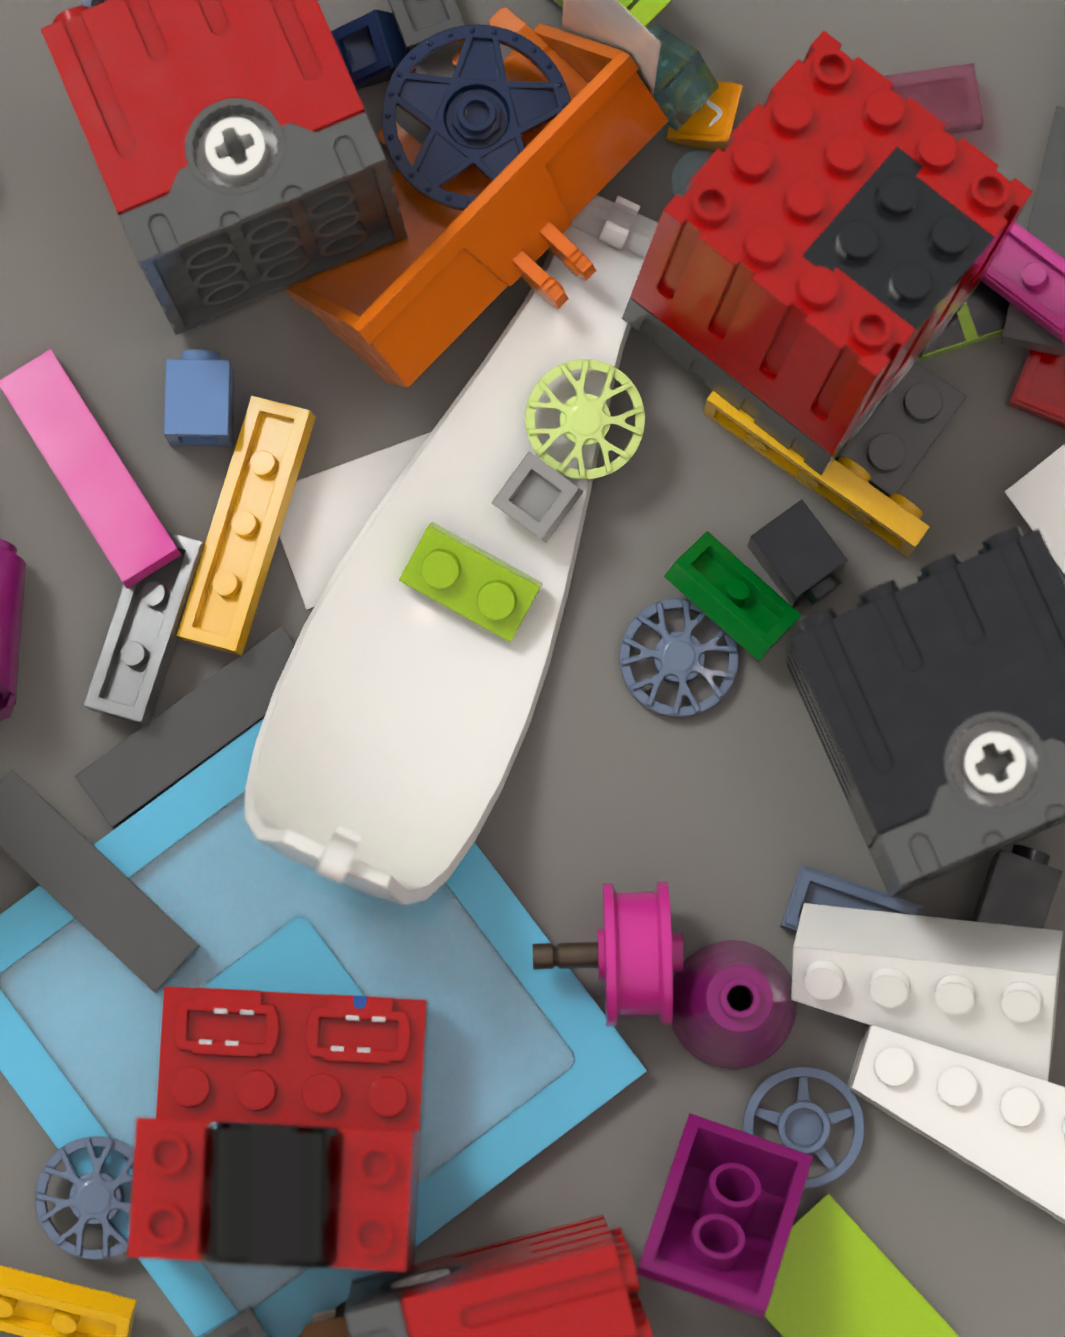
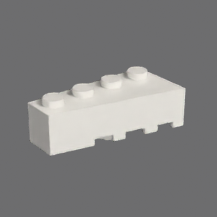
(935, 980)
(972, 1109)

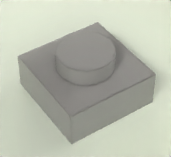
(537, 497)

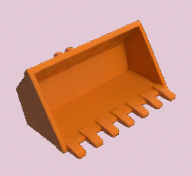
(422, 292)

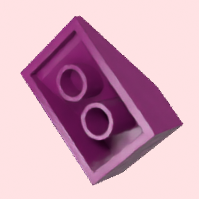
(725, 1215)

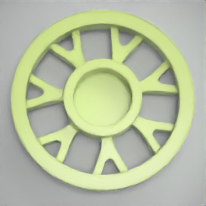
(585, 419)

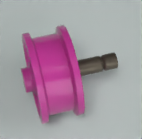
(631, 953)

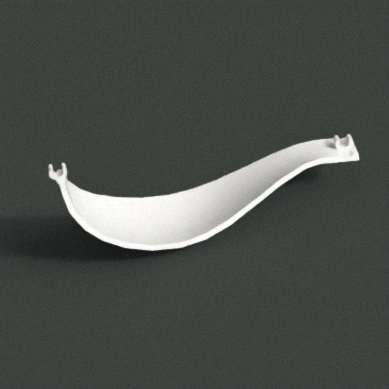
(394, 706)

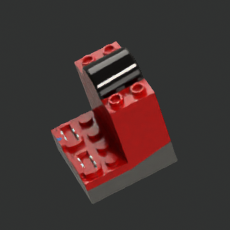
(283, 1131)

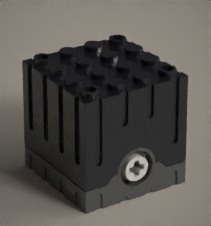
(944, 707)

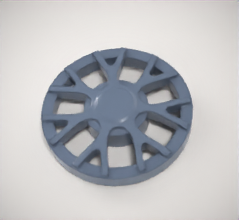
(676, 659)
(93, 1197)

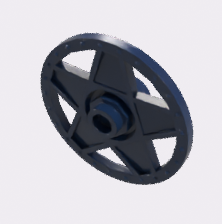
(471, 116)

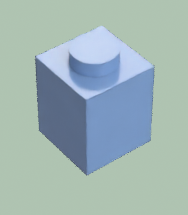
(199, 400)

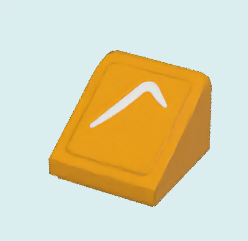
(713, 122)

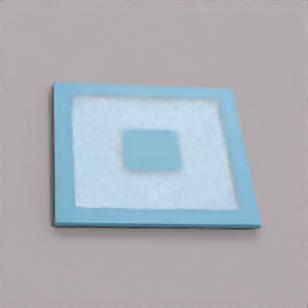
(507, 1046)

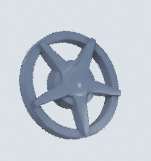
(805, 1124)

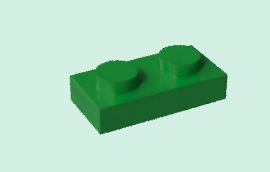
(732, 595)

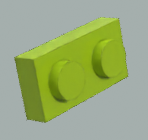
(470, 581)

